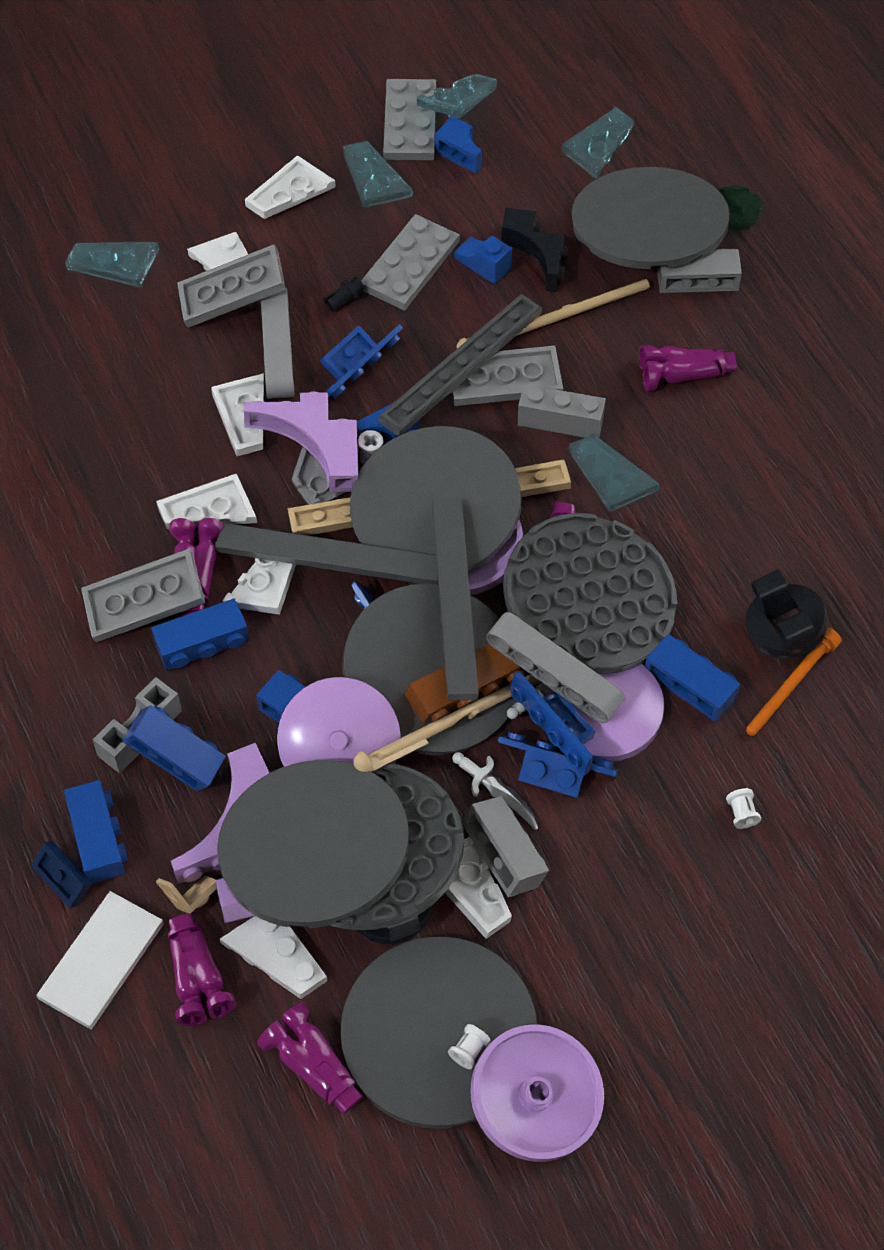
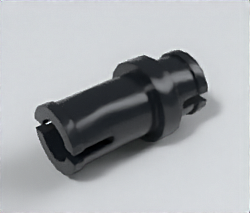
(348, 291)

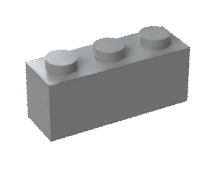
(714, 272)
(560, 411)
(505, 846)

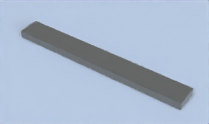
(459, 365)
(328, 554)
(454, 600)

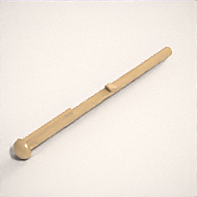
(574, 309)
(417, 739)

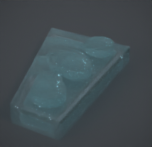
(461, 97)
(598, 141)
(373, 176)
(114, 260)
(610, 473)

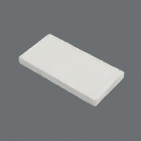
(100, 960)

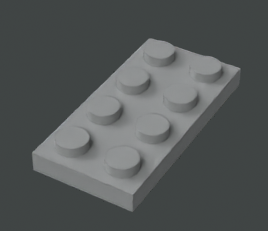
(407, 127)
(410, 262)
(231, 286)
(507, 372)
(142, 595)

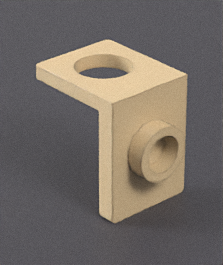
(194, 898)

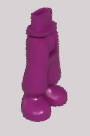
(682, 364)
(204, 553)
(196, 974)
(311, 1058)

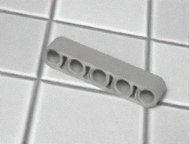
(277, 346)
(555, 667)

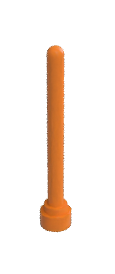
(828, 644)

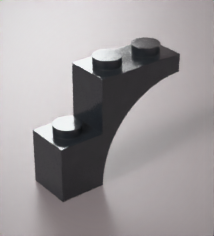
(547, 249)

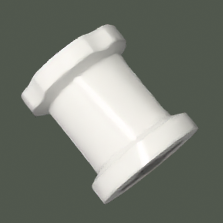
(369, 443)
(743, 808)
(469, 1046)

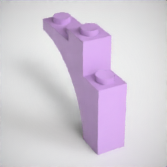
(307, 423)
(246, 768)

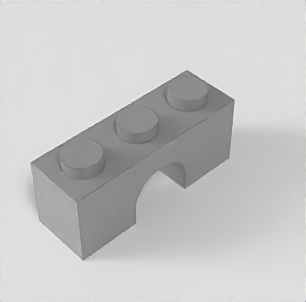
(109, 741)

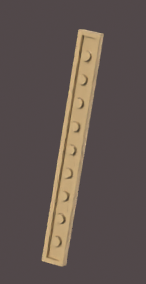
(336, 514)

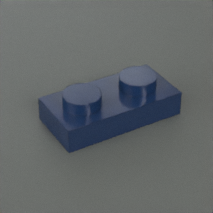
(61, 874)

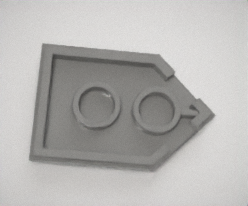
(311, 479)

